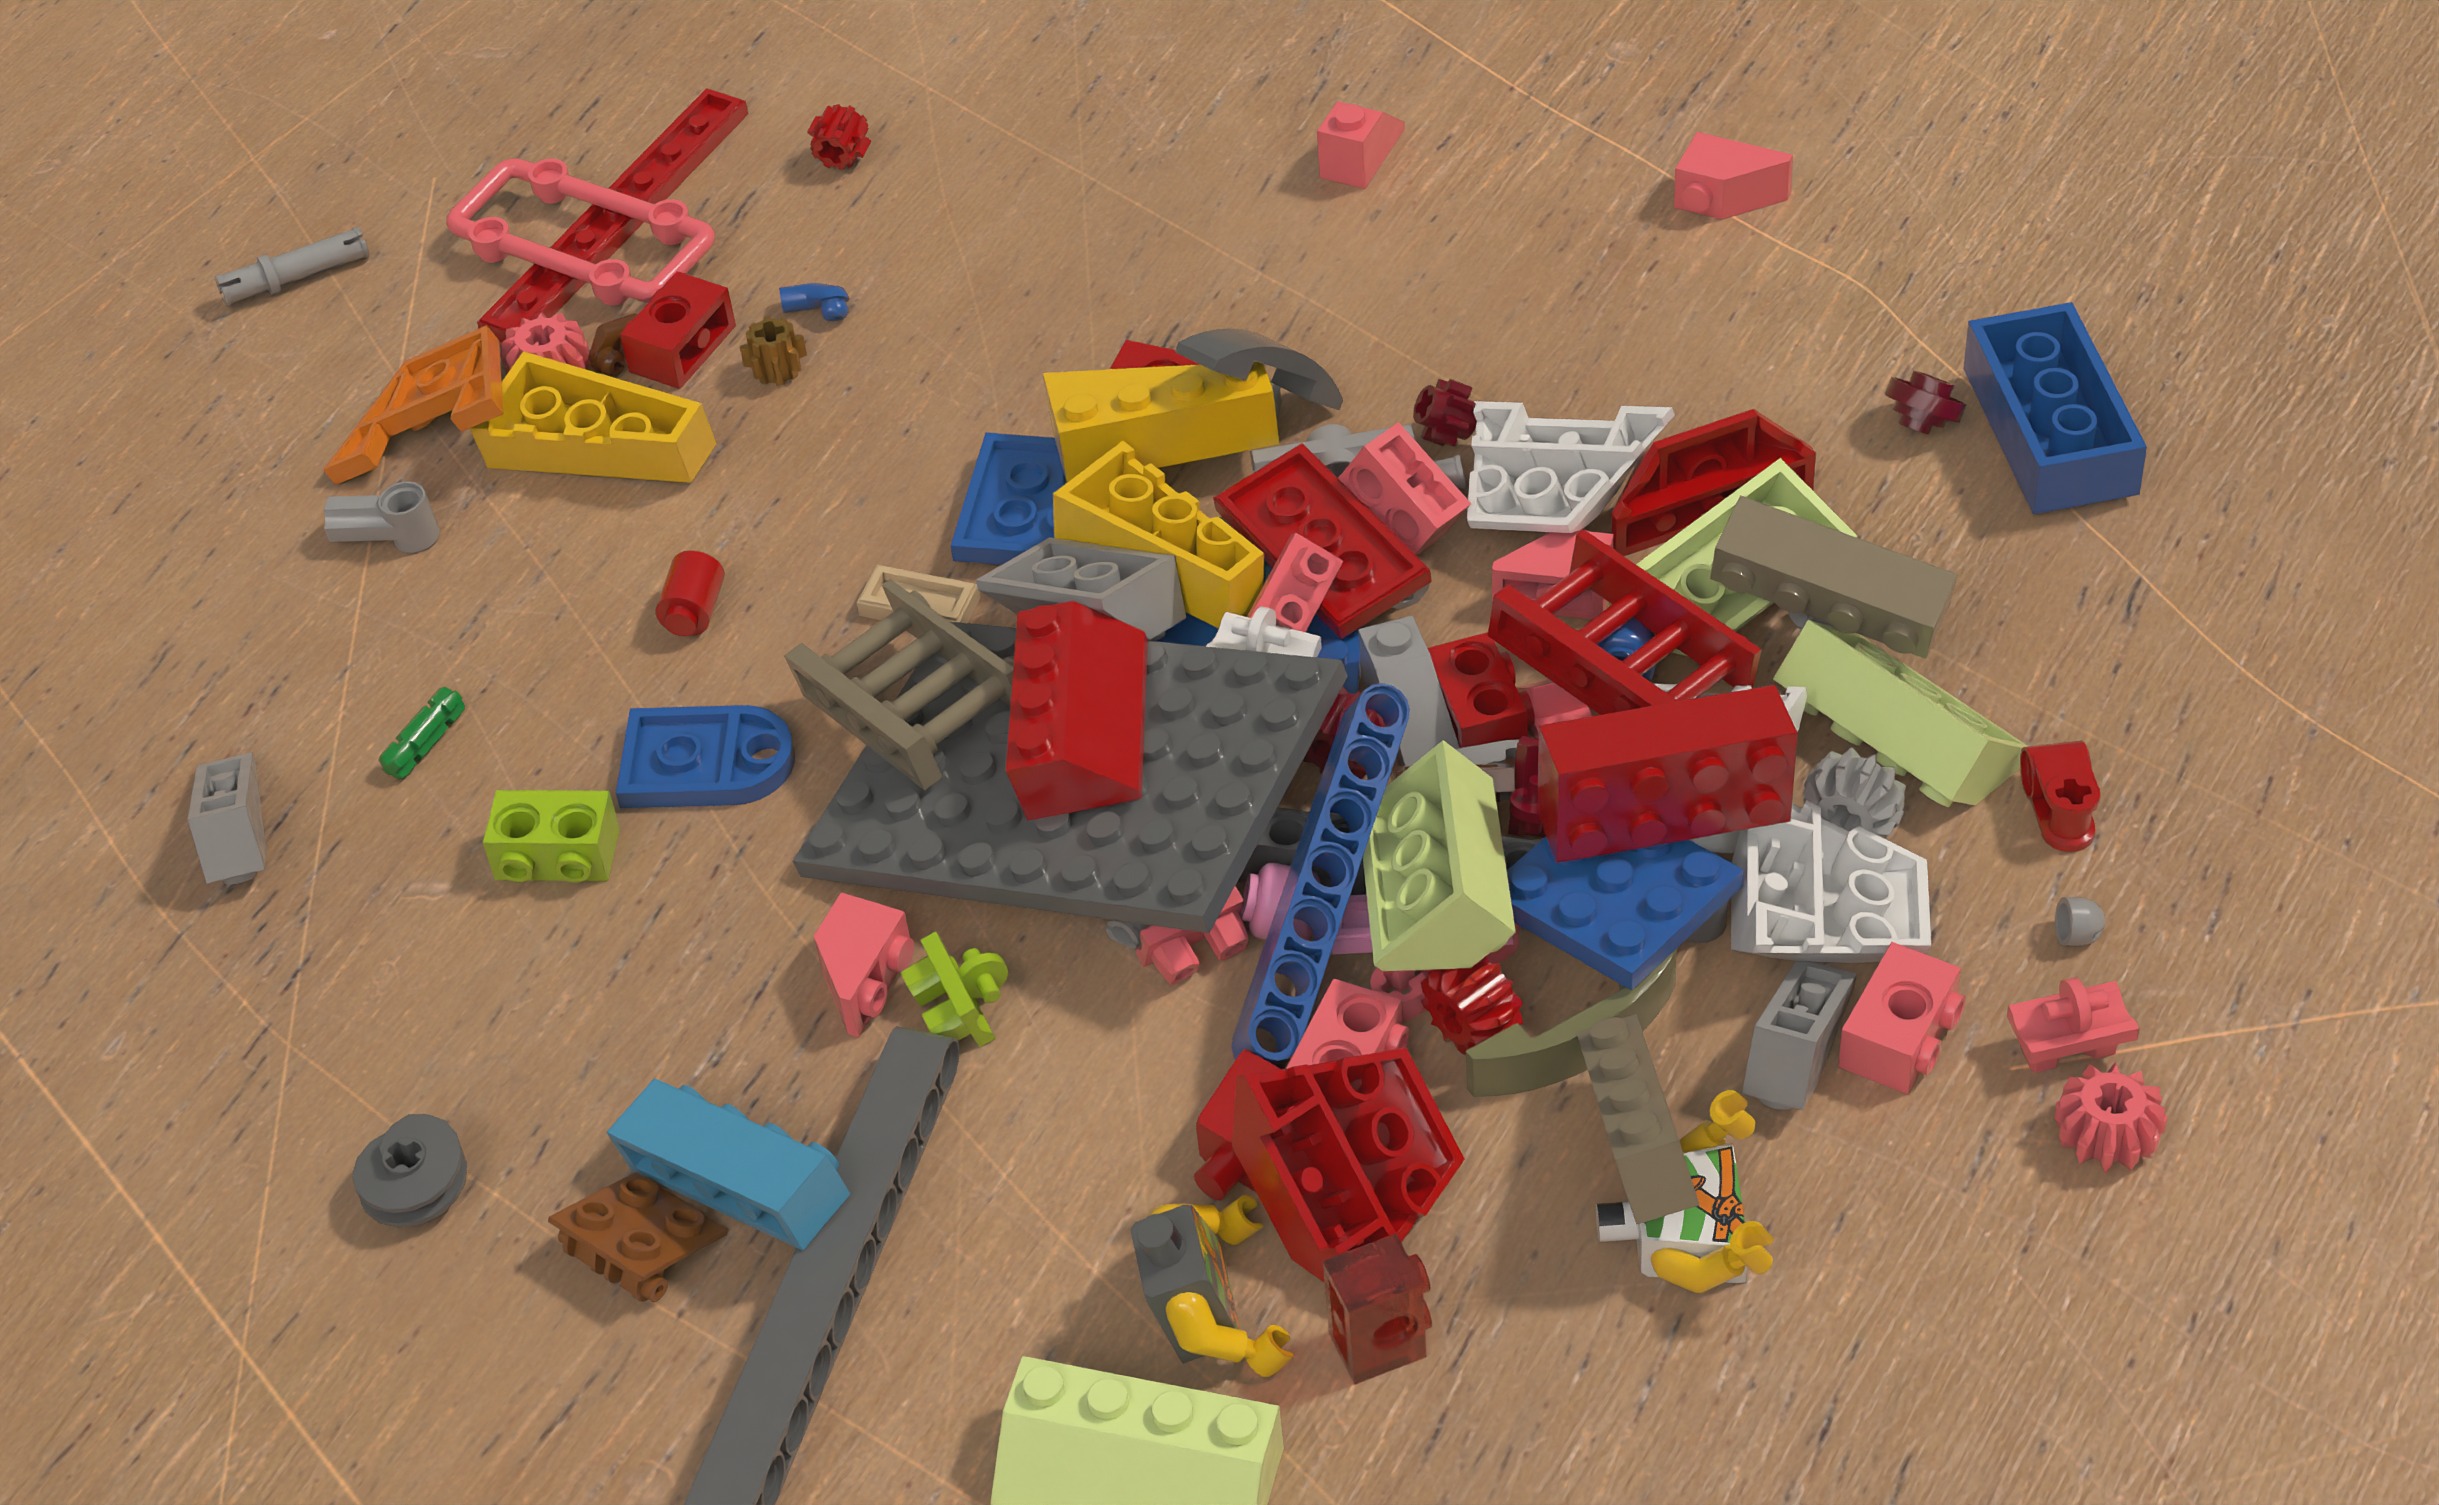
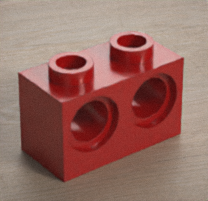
(1481, 691)

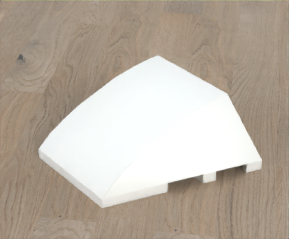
(1552, 470)
(1827, 892)

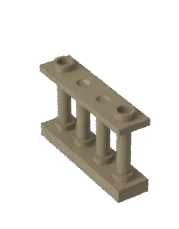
(883, 724)

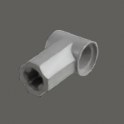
(396, 515)

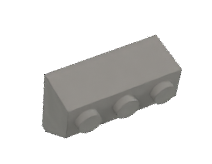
(1116, 581)

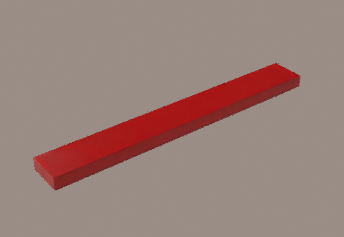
(602, 231)

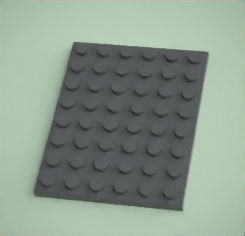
(1216, 763)

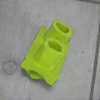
(976, 978)

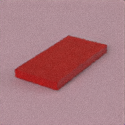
(1307, 499)

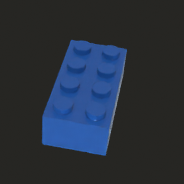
(2054, 408)

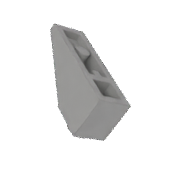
(1399, 657)
(228, 820)
(1797, 1035)

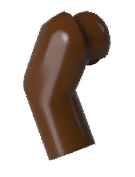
(606, 346)

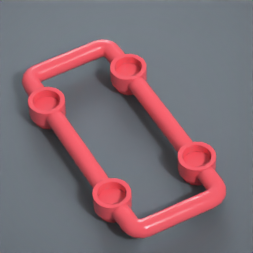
(552, 183)

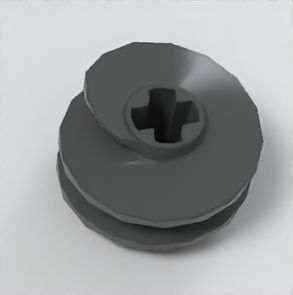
(411, 1172)

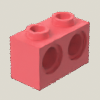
(1405, 488)
(1351, 1024)

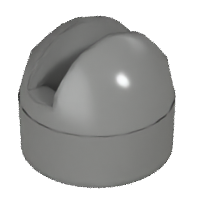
(2078, 921)

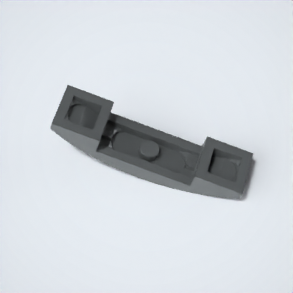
(1235, 351)

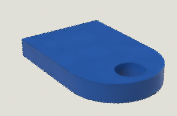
(702, 756)

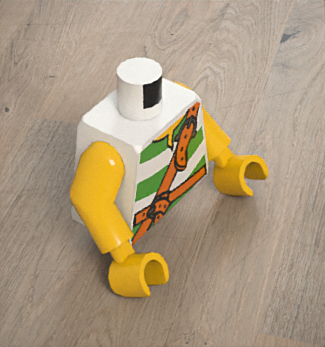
(1708, 1241)

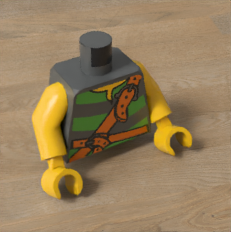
(1190, 1285)

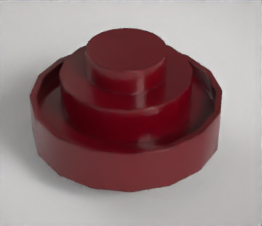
(1924, 401)

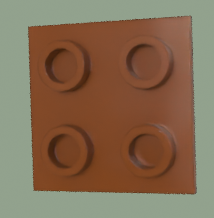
(634, 1234)

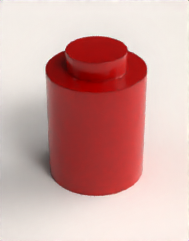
(689, 593)

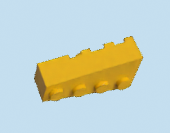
(1133, 508)

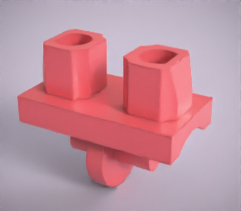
(1297, 583)
(1171, 947)
(2072, 1023)

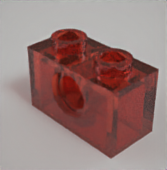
(1377, 1307)

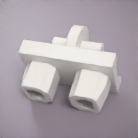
(1263, 635)

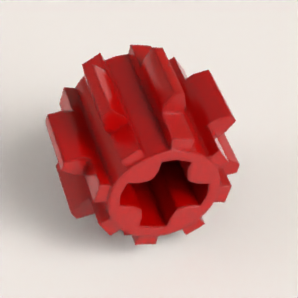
(839, 136)

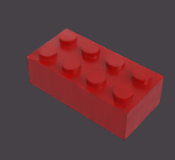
(1666, 773)

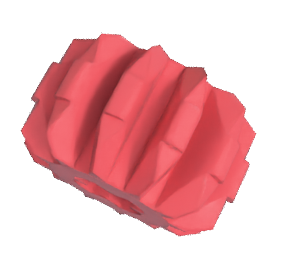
(547, 338)
(2110, 1117)

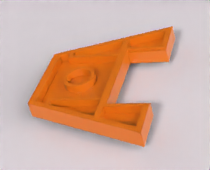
(451, 377)

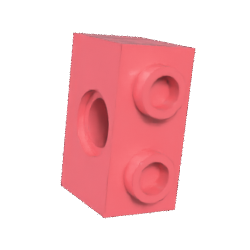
(1901, 1017)

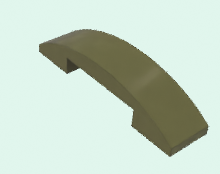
(1518, 1064)

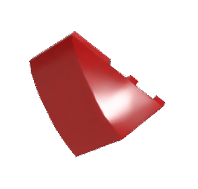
(1343, 1151)

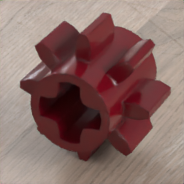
(1445, 412)

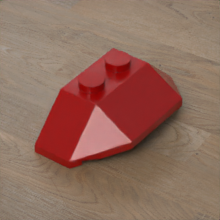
(1696, 471)

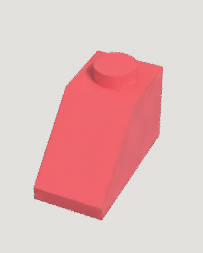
(1355, 143)
(1730, 177)
(1541, 566)

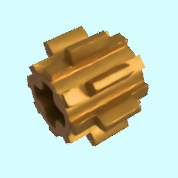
(773, 350)

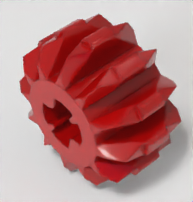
(1470, 1003)

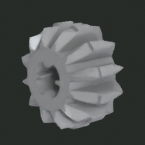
(1856, 792)

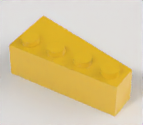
(1160, 412)
(592, 426)

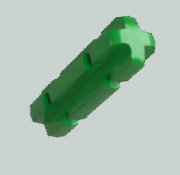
(421, 733)

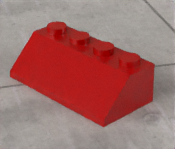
(1076, 710)

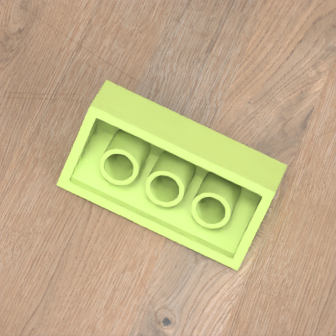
(1688, 557)
(1899, 715)
(1437, 868)
(1130, 1442)

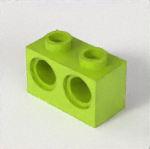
(551, 835)

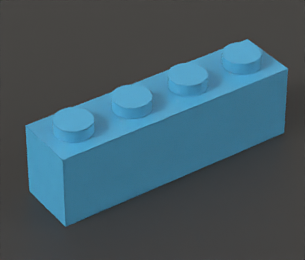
(730, 1162)

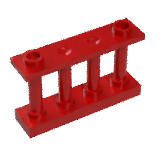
(1588, 671)

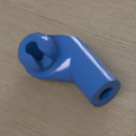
(808, 296)

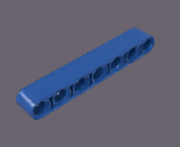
(1336, 853)

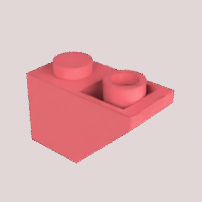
(860, 955)

